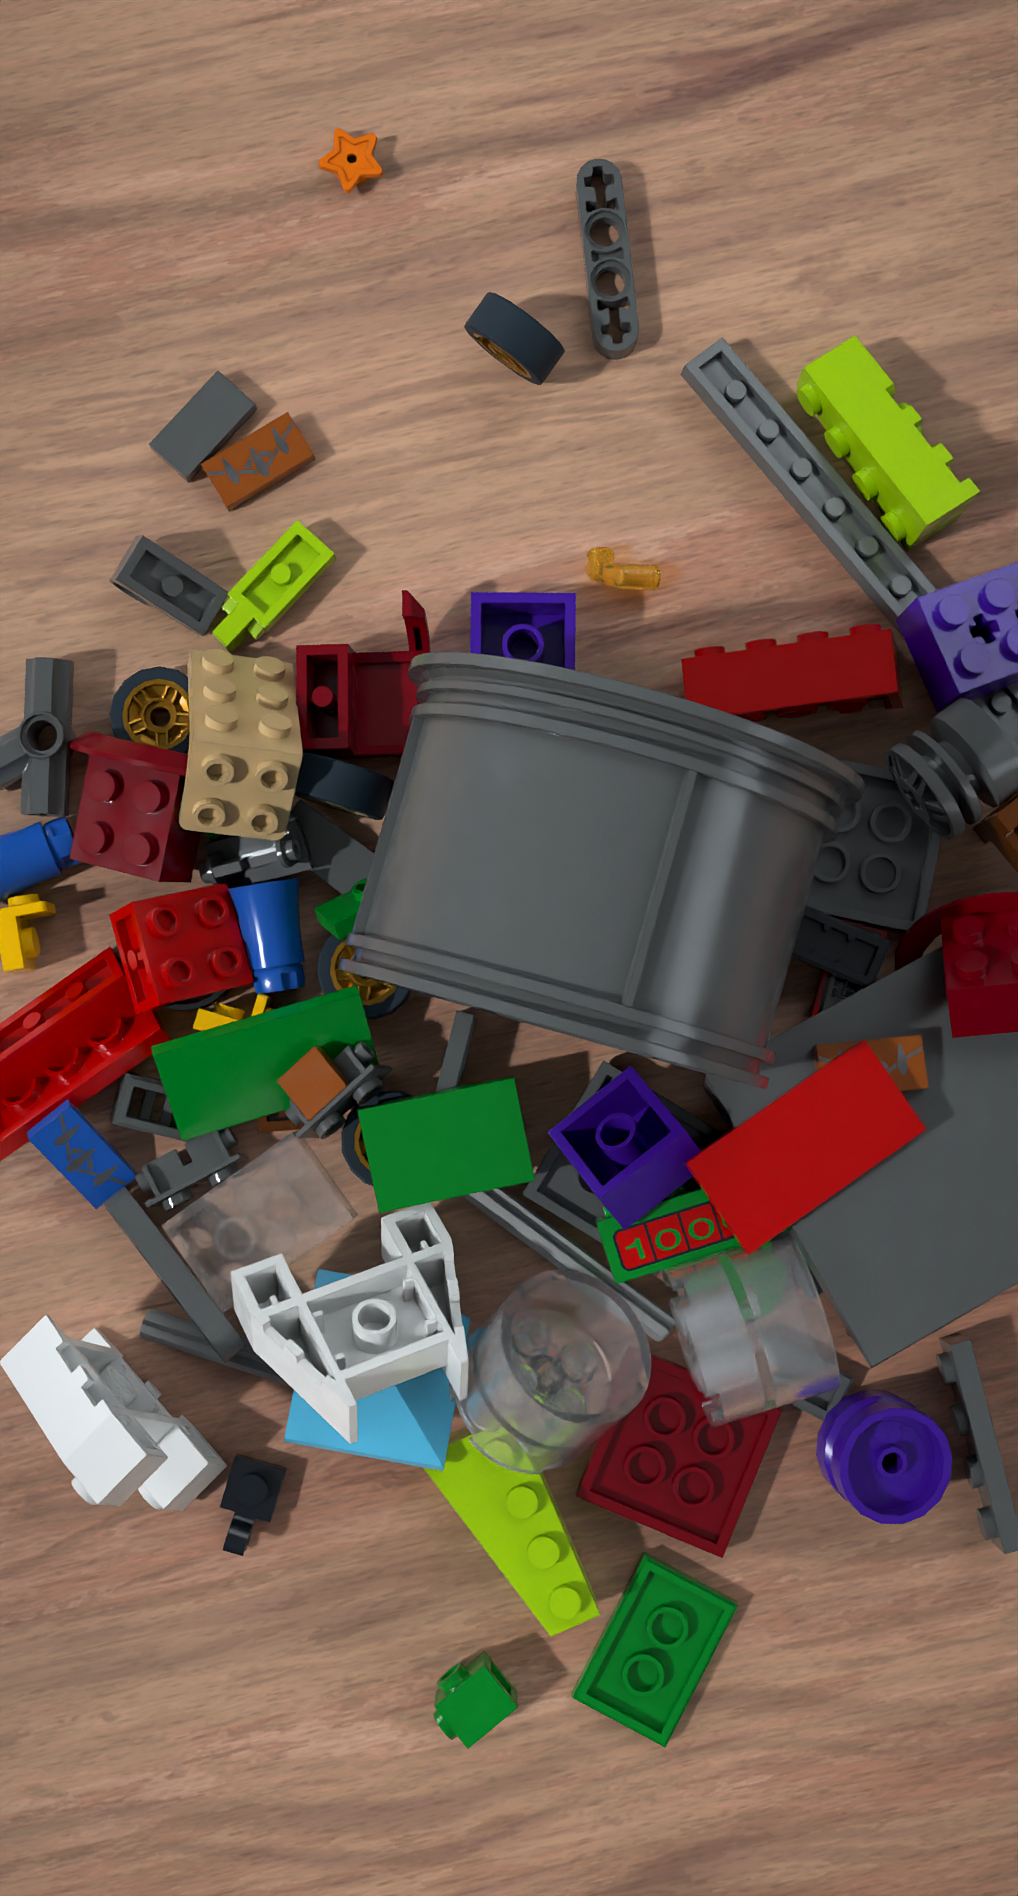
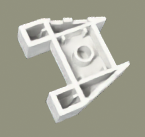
(362, 1328)
(108, 1421)

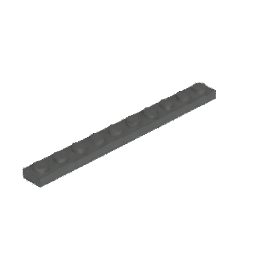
(821, 497)

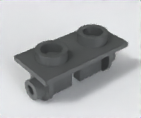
(249, 861)
(363, 1086)
(173, 1180)

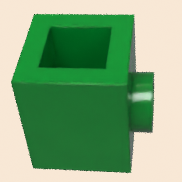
(473, 1699)

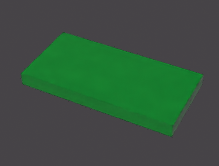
(234, 1068)

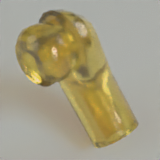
(620, 575)

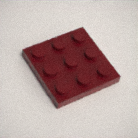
(675, 1469)

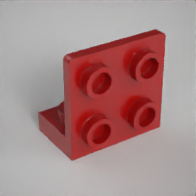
(180, 947)

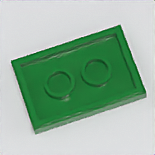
(446, 1143)
(654, 1649)

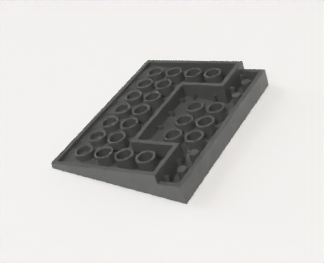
(939, 1216)

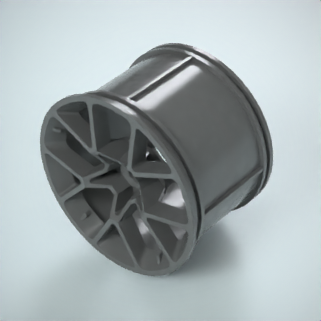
(597, 860)

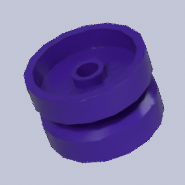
(884, 1456)

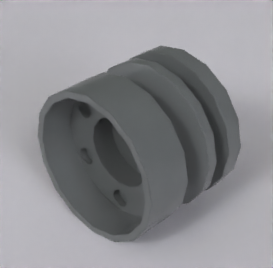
(956, 768)

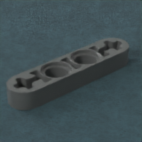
(603, 259)
(174, 1274)

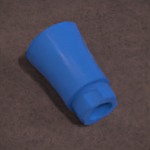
(34, 855)
(271, 933)

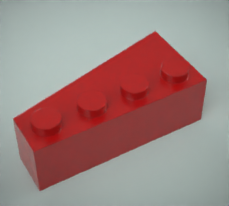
(798, 675)

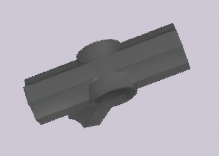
(46, 772)

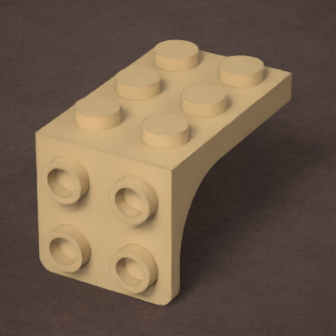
(240, 745)

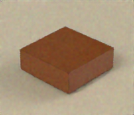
(313, 1082)

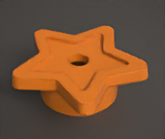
(352, 173)

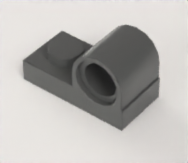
(169, 585)

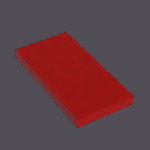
(805, 1146)

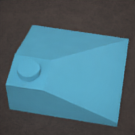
(395, 1425)

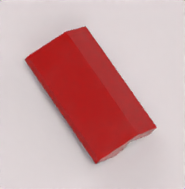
(70, 1045)

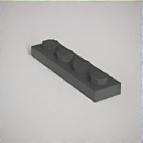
(973, 1420)

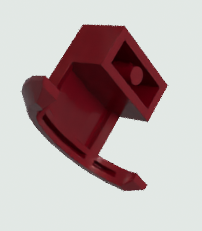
(361, 699)
(133, 810)
(978, 960)

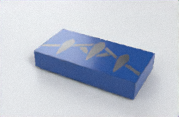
(81, 1153)

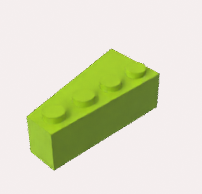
(883, 444)
(520, 1531)

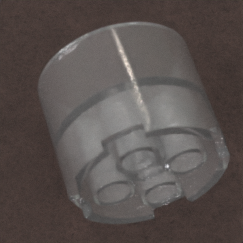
(752, 1329)
(552, 1371)

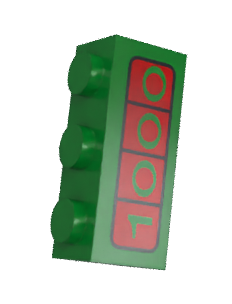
(669, 1234)

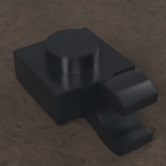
(251, 1494)

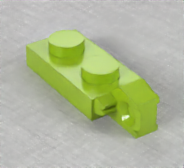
(273, 586)

